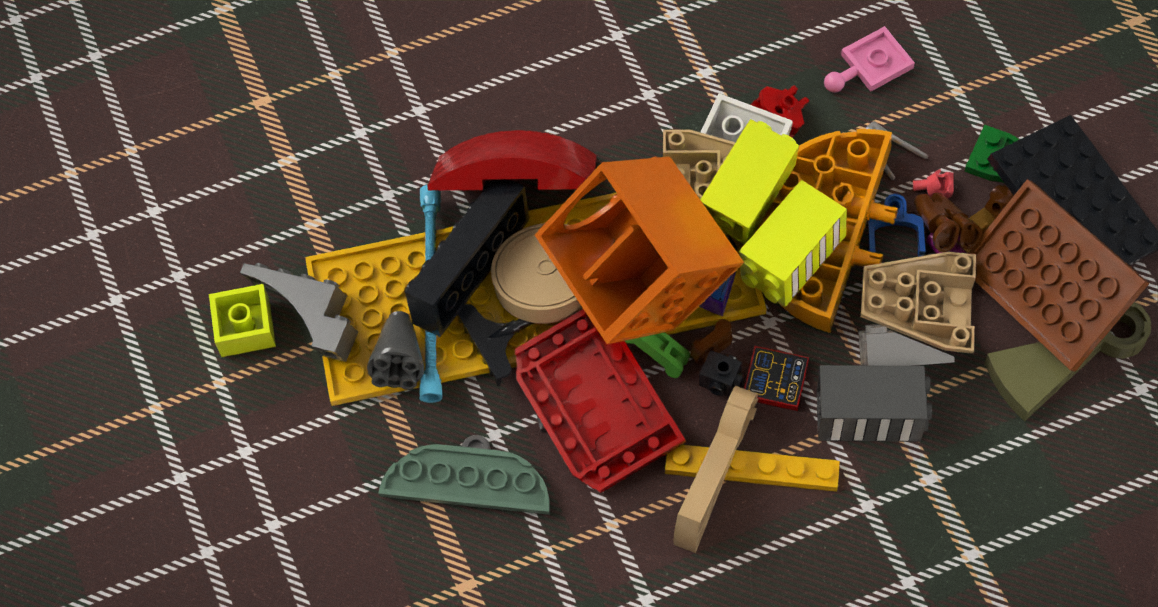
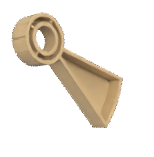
(713, 470)

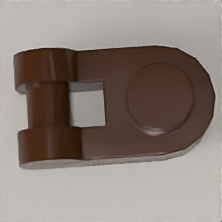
(715, 341)

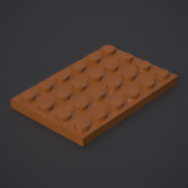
(1054, 275)

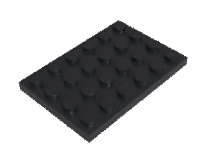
(1081, 182)

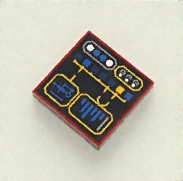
(777, 377)

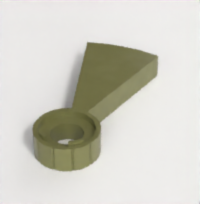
(1032, 374)

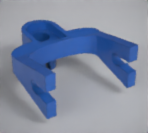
(902, 219)

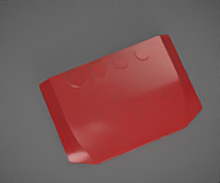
(594, 402)

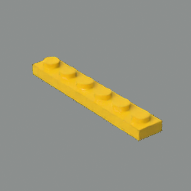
(760, 468)

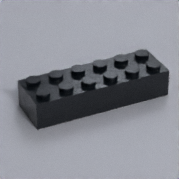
(466, 255)

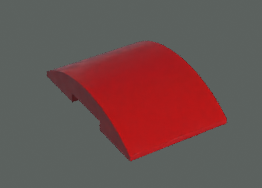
(513, 155)

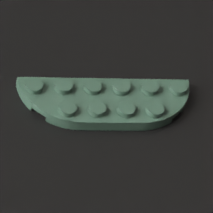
(467, 478)

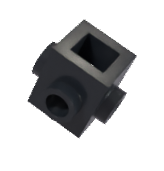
(721, 374)

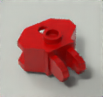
(783, 104)

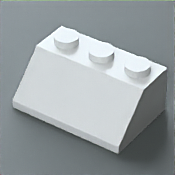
(731, 116)

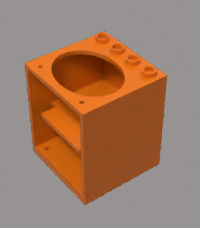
(643, 255)

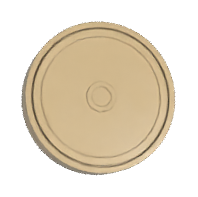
(530, 282)

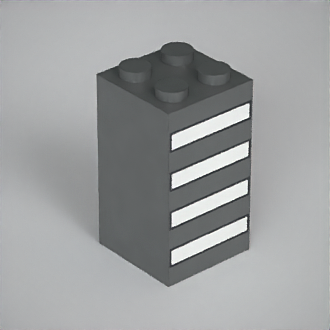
(872, 403)

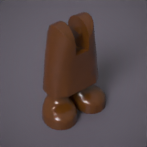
(947, 223)

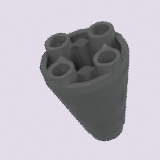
(396, 356)

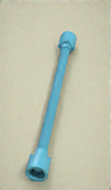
(430, 382)

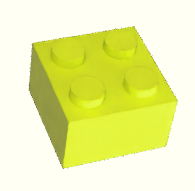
(242, 320)

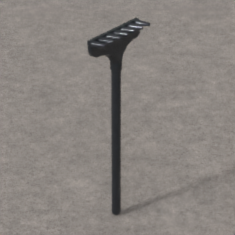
(491, 339)

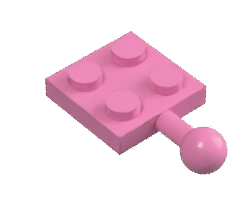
(874, 60)

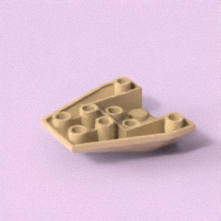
(696, 155)
(923, 298)

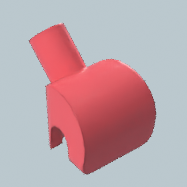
(936, 184)

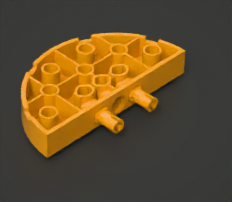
(849, 172)

